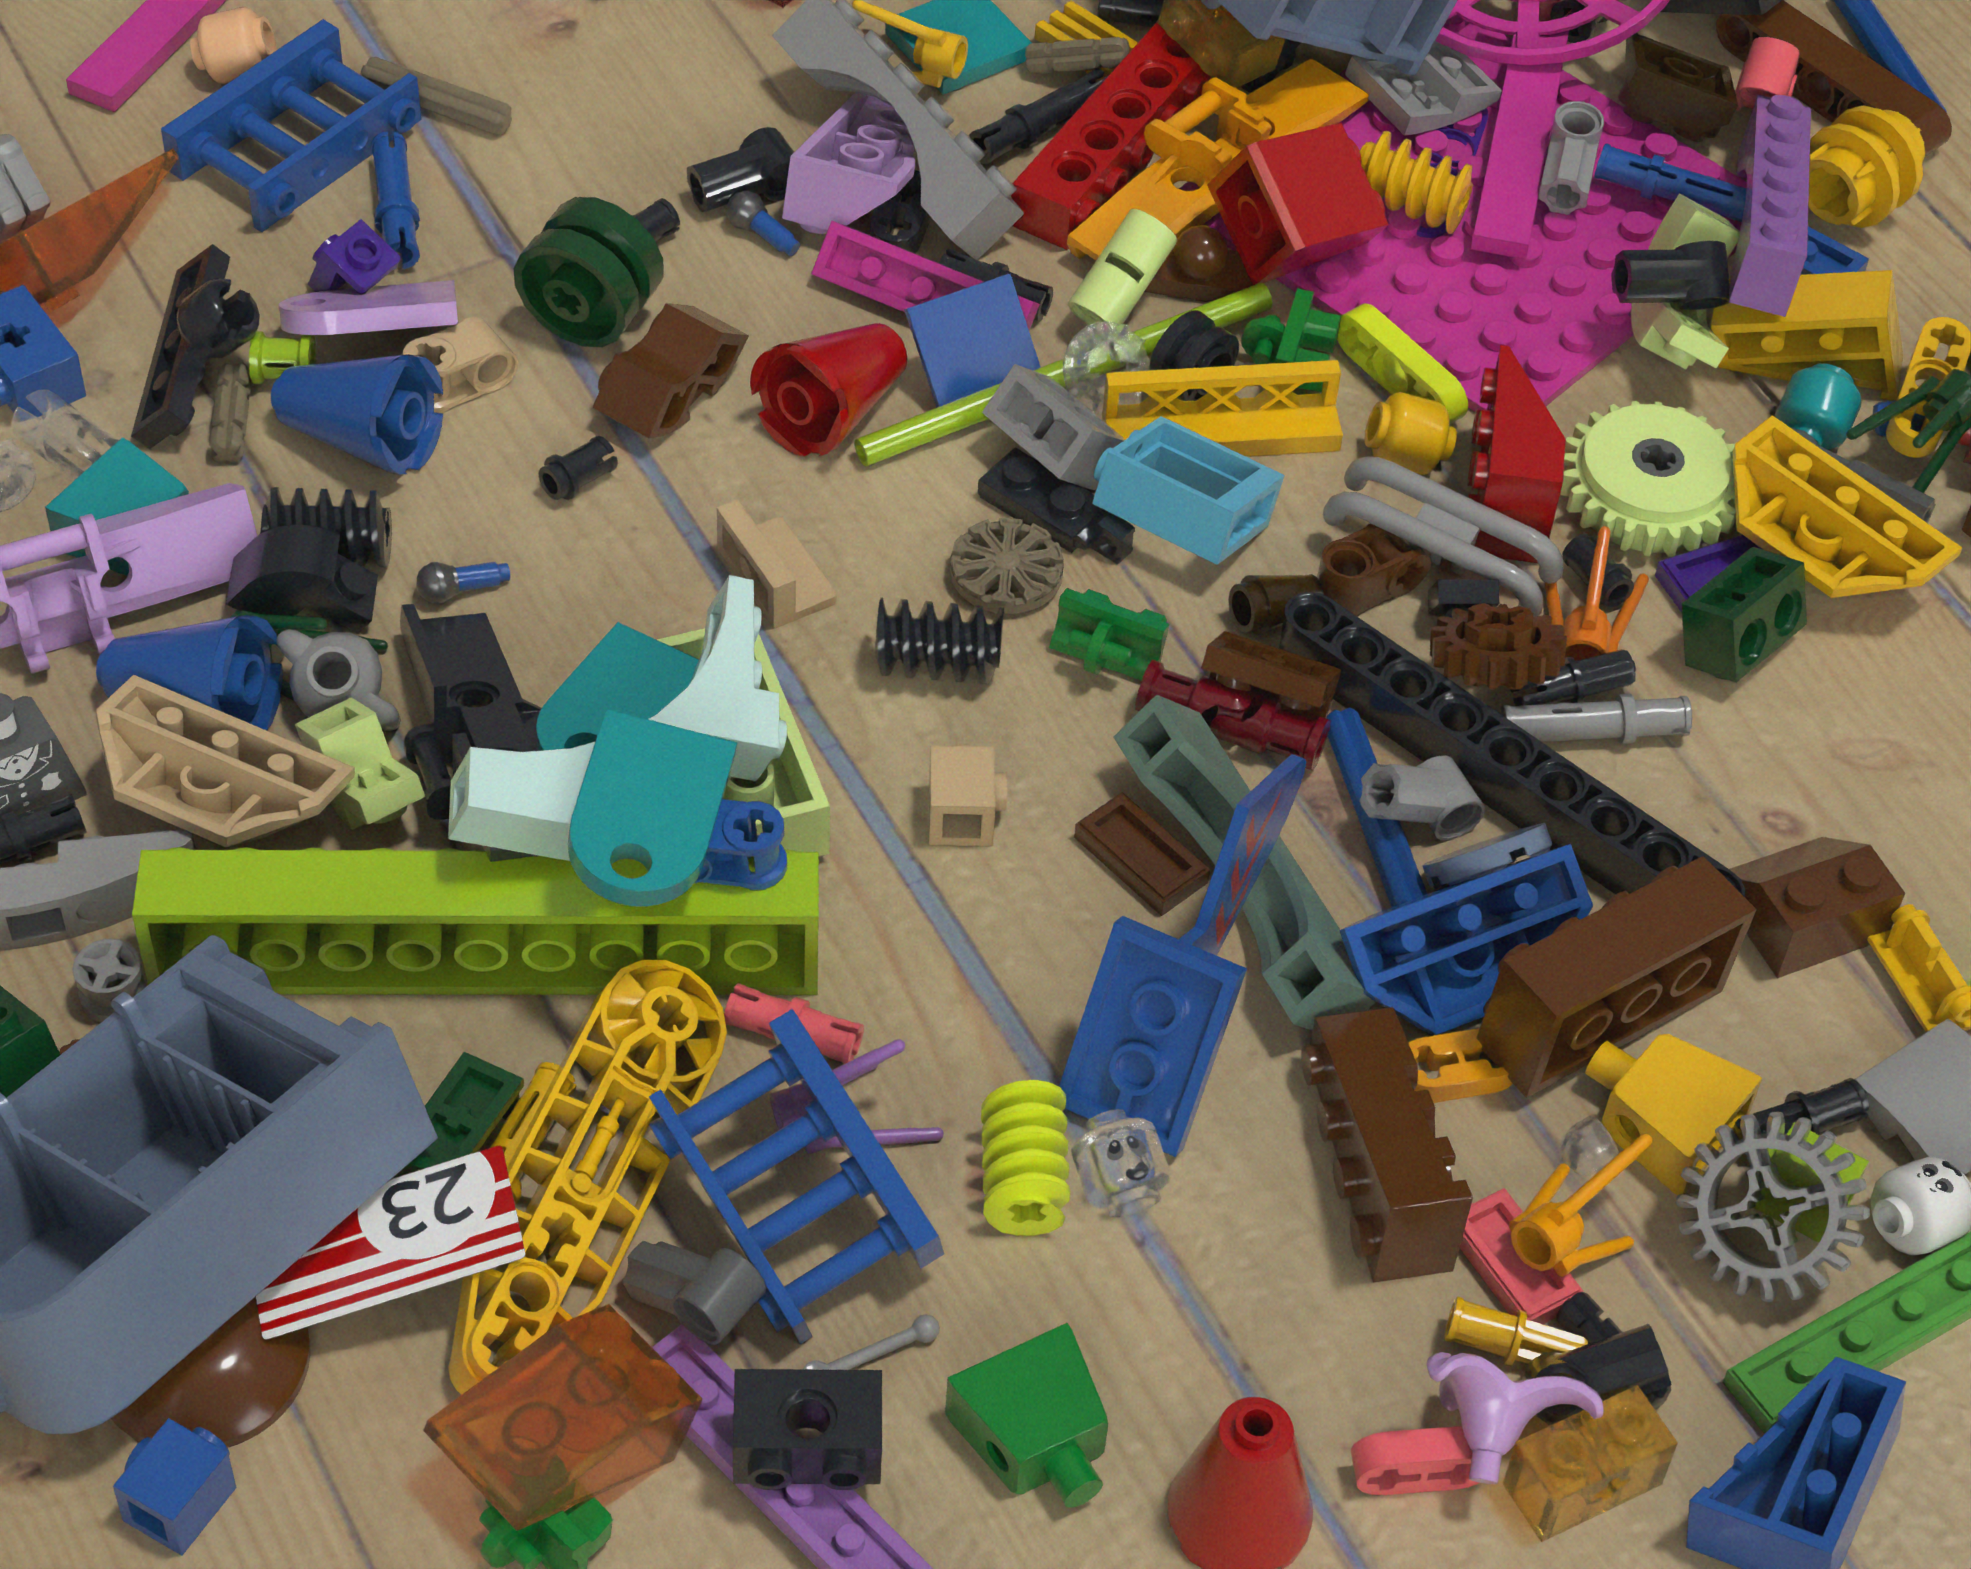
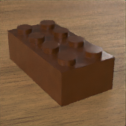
(1613, 974)

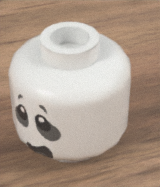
(1924, 1203)

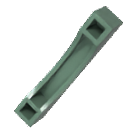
(1292, 927)

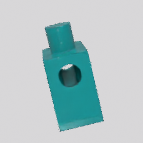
(113, 485)

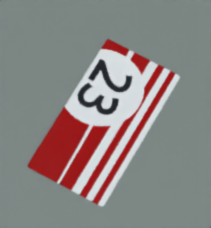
(400, 1242)

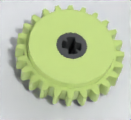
(1651, 478)

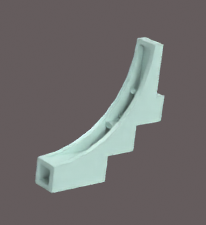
(529, 797)

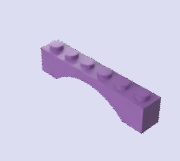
(1775, 213)

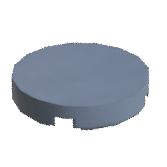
(1487, 856)

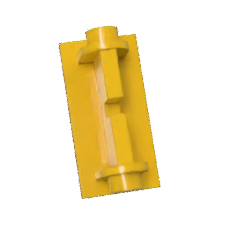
(1923, 970)

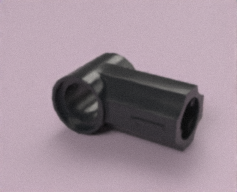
(756, 167)
(1689, 274)
(1606, 1367)

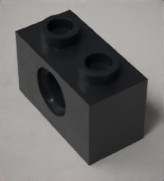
(781, 1401)

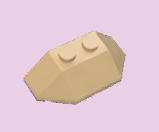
(210, 767)

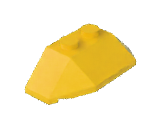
(1830, 518)

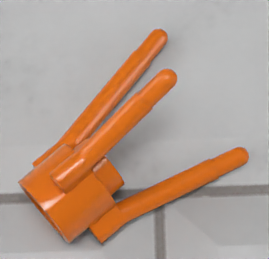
(1587, 625)

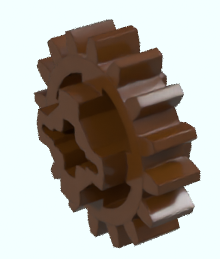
(1498, 646)

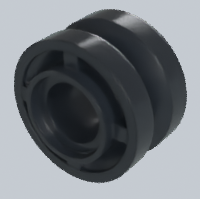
(1194, 343)

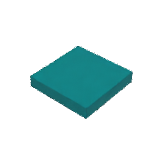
(991, 37)

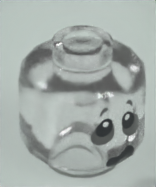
(1121, 1163)

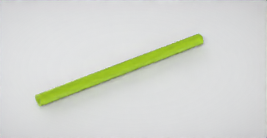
(968, 410)

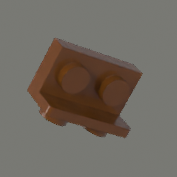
(1290, 679)

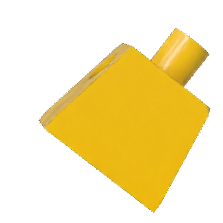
(1673, 1096)

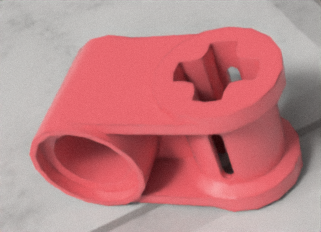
(1767, 71)

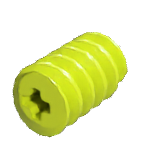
(1025, 1157)

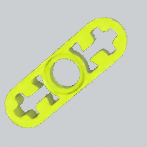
(1381, 349)

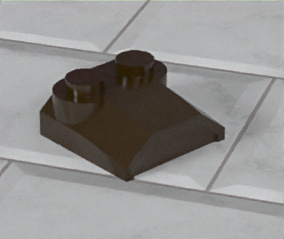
(1676, 89)

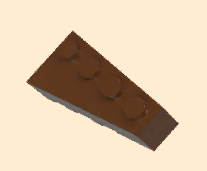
(1385, 1146)

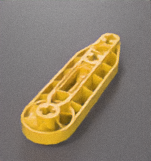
(632, 1022)

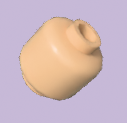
(231, 43)

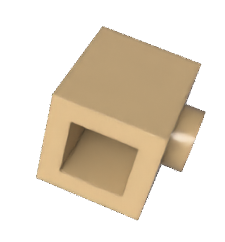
(964, 795)

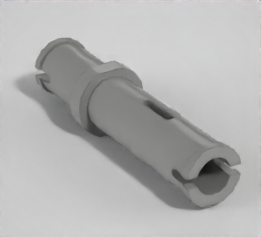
(1601, 720)

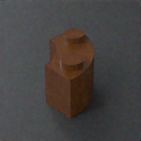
(668, 370)

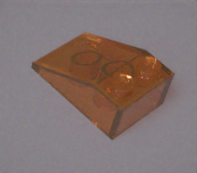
(567, 1418)

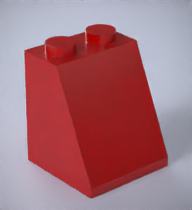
(1297, 201)

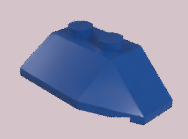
(1443, 950)

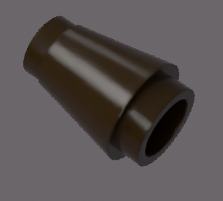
(1261, 600)

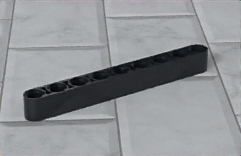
(1498, 758)

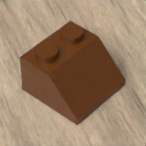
(1817, 902)

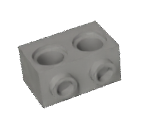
(1051, 425)

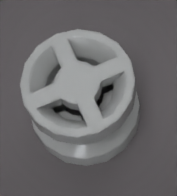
(99, 968)

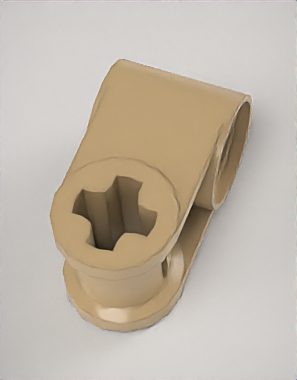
(468, 359)

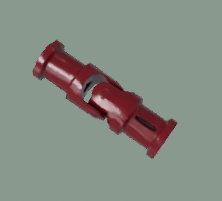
(1267, 723)

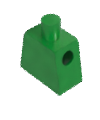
(1034, 1416)

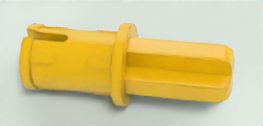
(1505, 1334)

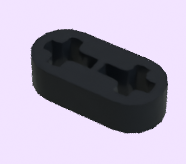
(907, 216)

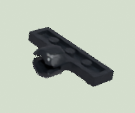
(193, 329)

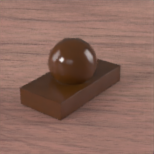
(1200, 267)

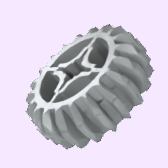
(1778, 1238)

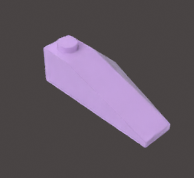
(849, 165)

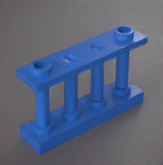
(269, 89)
(863, 1173)

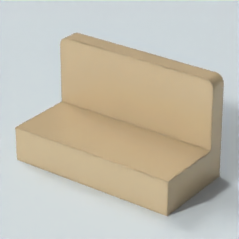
(783, 572)

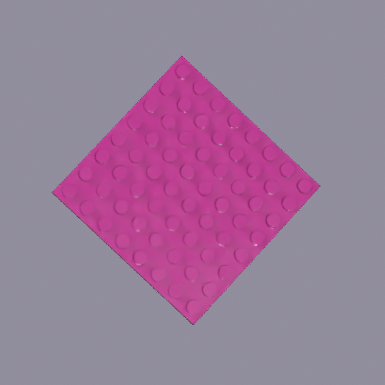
(1467, 302)

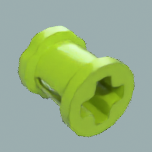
(272, 356)

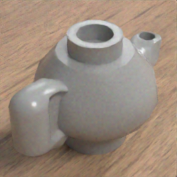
(334, 670)

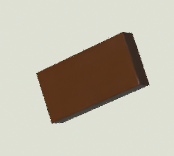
(1142, 853)

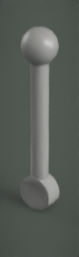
(924, 1329)

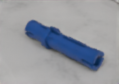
(1667, 181)
(396, 214)

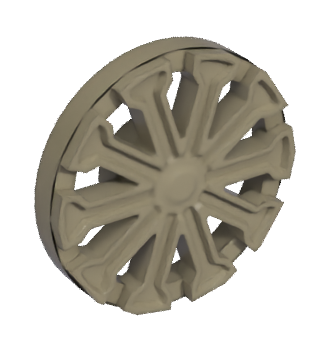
(1006, 565)

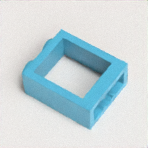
(1187, 489)

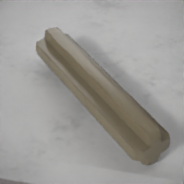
(444, 97)

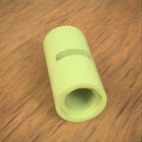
(1123, 269)

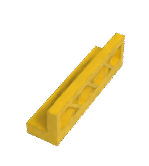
(1254, 426)

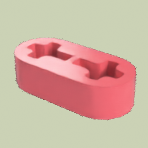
(1412, 1461)

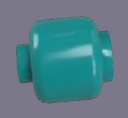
(1821, 403)

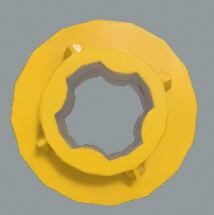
(1872, 158)

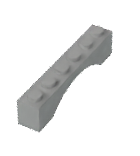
(955, 188)

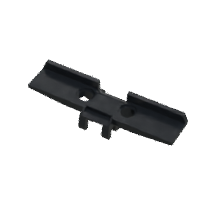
(458, 667)

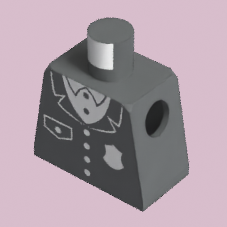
(32, 759)

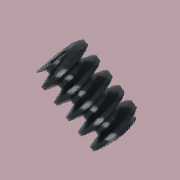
(359, 527)
(938, 641)

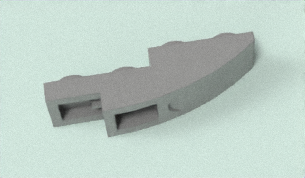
(81, 892)

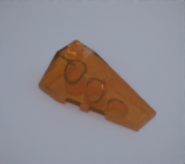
(78, 238)

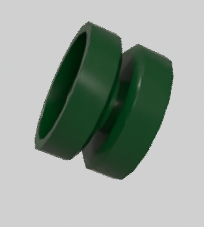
(588, 272)

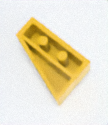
(1831, 321)

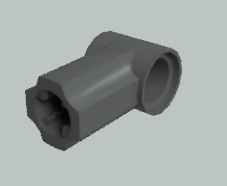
(701, 1291)

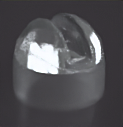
(1587, 1147)

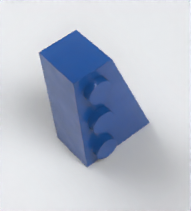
(1807, 1479)

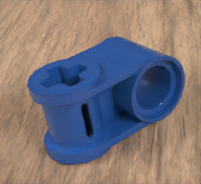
(737, 840)

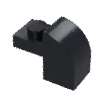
(301, 569)

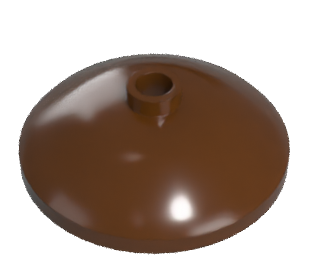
(227, 1384)

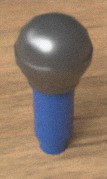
(748, 212)
(441, 582)

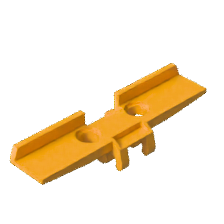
(1291, 103)

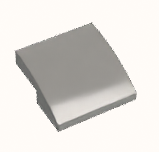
(1438, 95)
(1926, 1095)

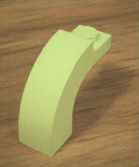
(1664, 327)

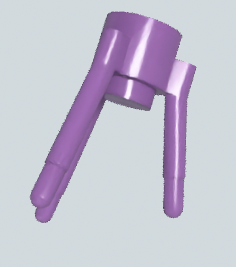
(790, 1102)

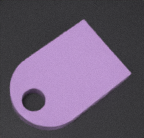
(376, 310)

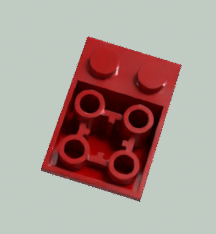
(1519, 454)

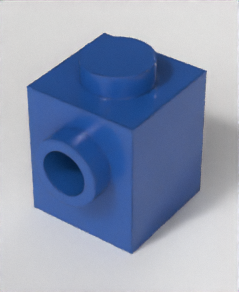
(175, 1484)

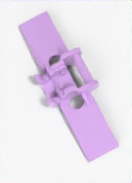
(169, 552)

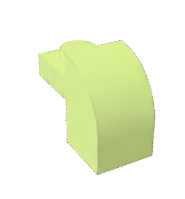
(380, 783)

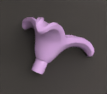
(1497, 1408)

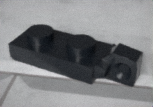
(1037, 496)

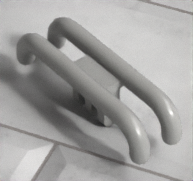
(1447, 527)

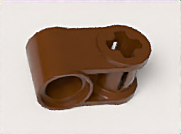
(1370, 569)

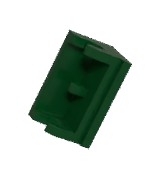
(466, 1110)

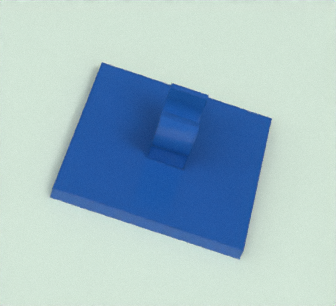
(971, 338)

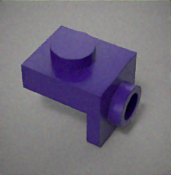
(353, 257)

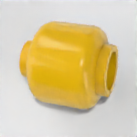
(1410, 432)

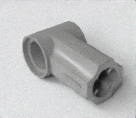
(1571, 156)
(1423, 794)

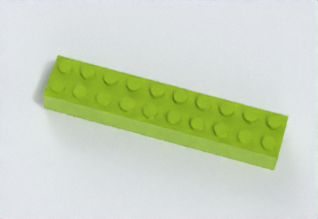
(465, 923)

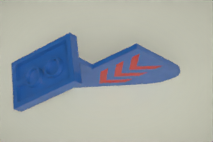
(1169, 999)

